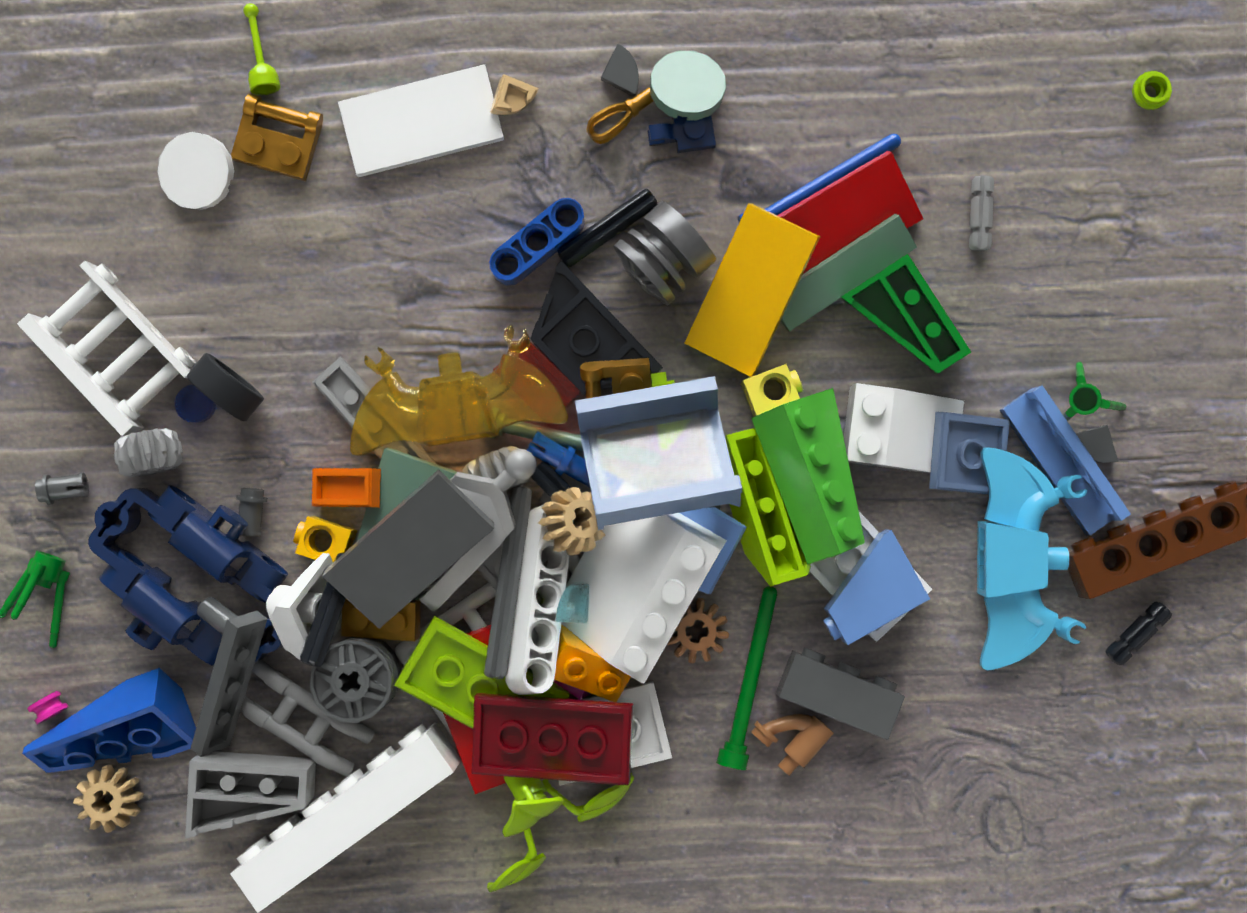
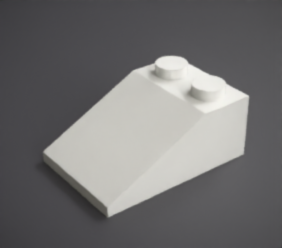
(893, 426)

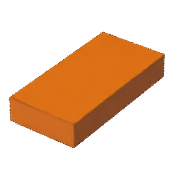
(346, 487)

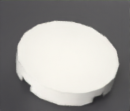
(195, 170)

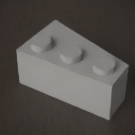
(245, 787)

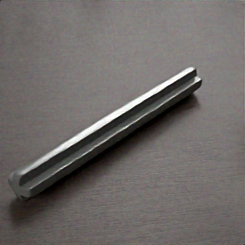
(508, 586)

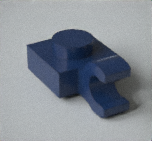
(688, 134)

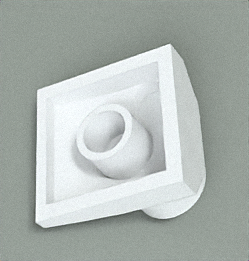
(295, 606)

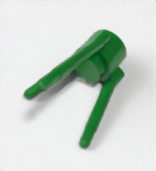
(1087, 398)
(41, 571)

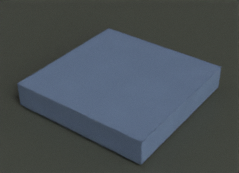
(958, 448)

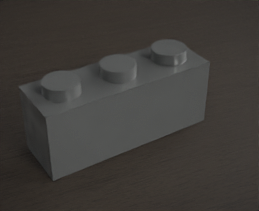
(840, 693)

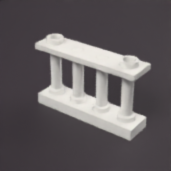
(72, 358)

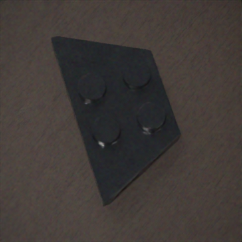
(582, 330)

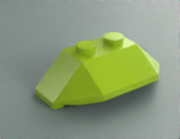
(769, 534)

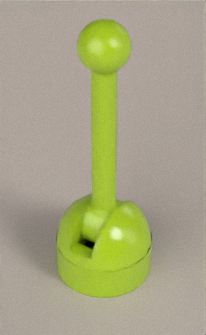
(263, 77)

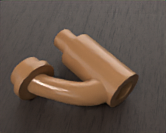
(805, 744)

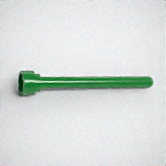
(734, 750)

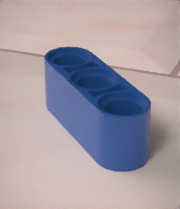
(545, 224)

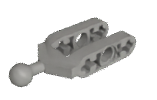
(493, 501)

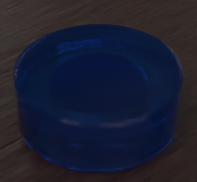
(193, 405)

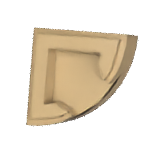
(512, 96)

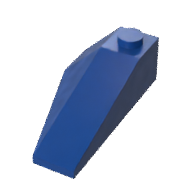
(129, 720)

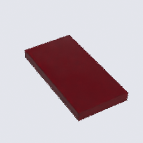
(552, 738)

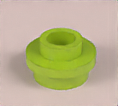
(1159, 83)

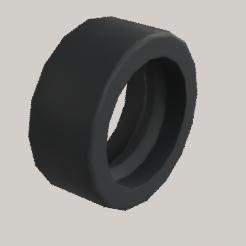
(225, 387)

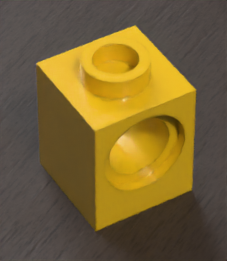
(342, 537)

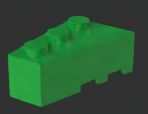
(910, 314)

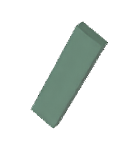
(848, 269)

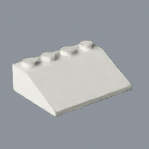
(642, 587)

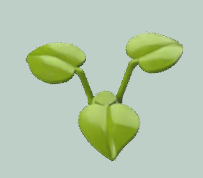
(531, 805)

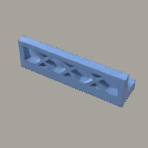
(1062, 454)

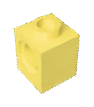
(755, 394)

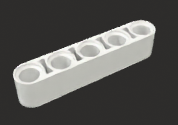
(530, 615)

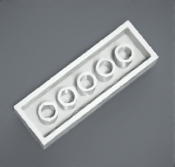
(341, 820)

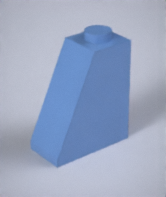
(874, 591)

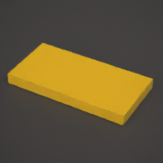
(751, 289)

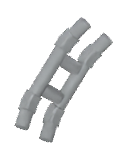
(306, 743)

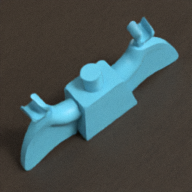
(1017, 558)

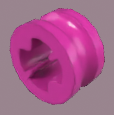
(47, 707)

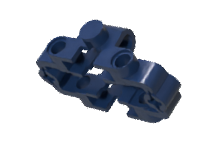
(198, 538)

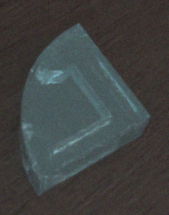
(574, 604)

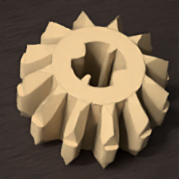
(567, 535)
(98, 787)

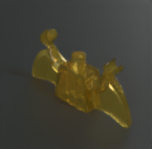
(455, 403)

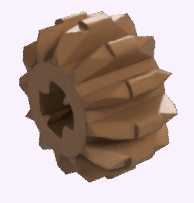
(704, 640)

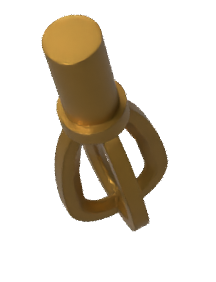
(632, 108)

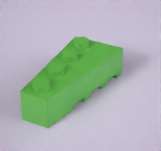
(812, 473)

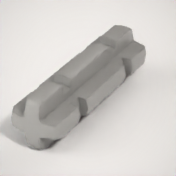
(981, 213)

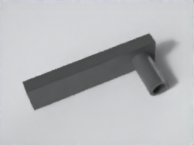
(229, 675)

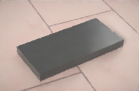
(408, 549)

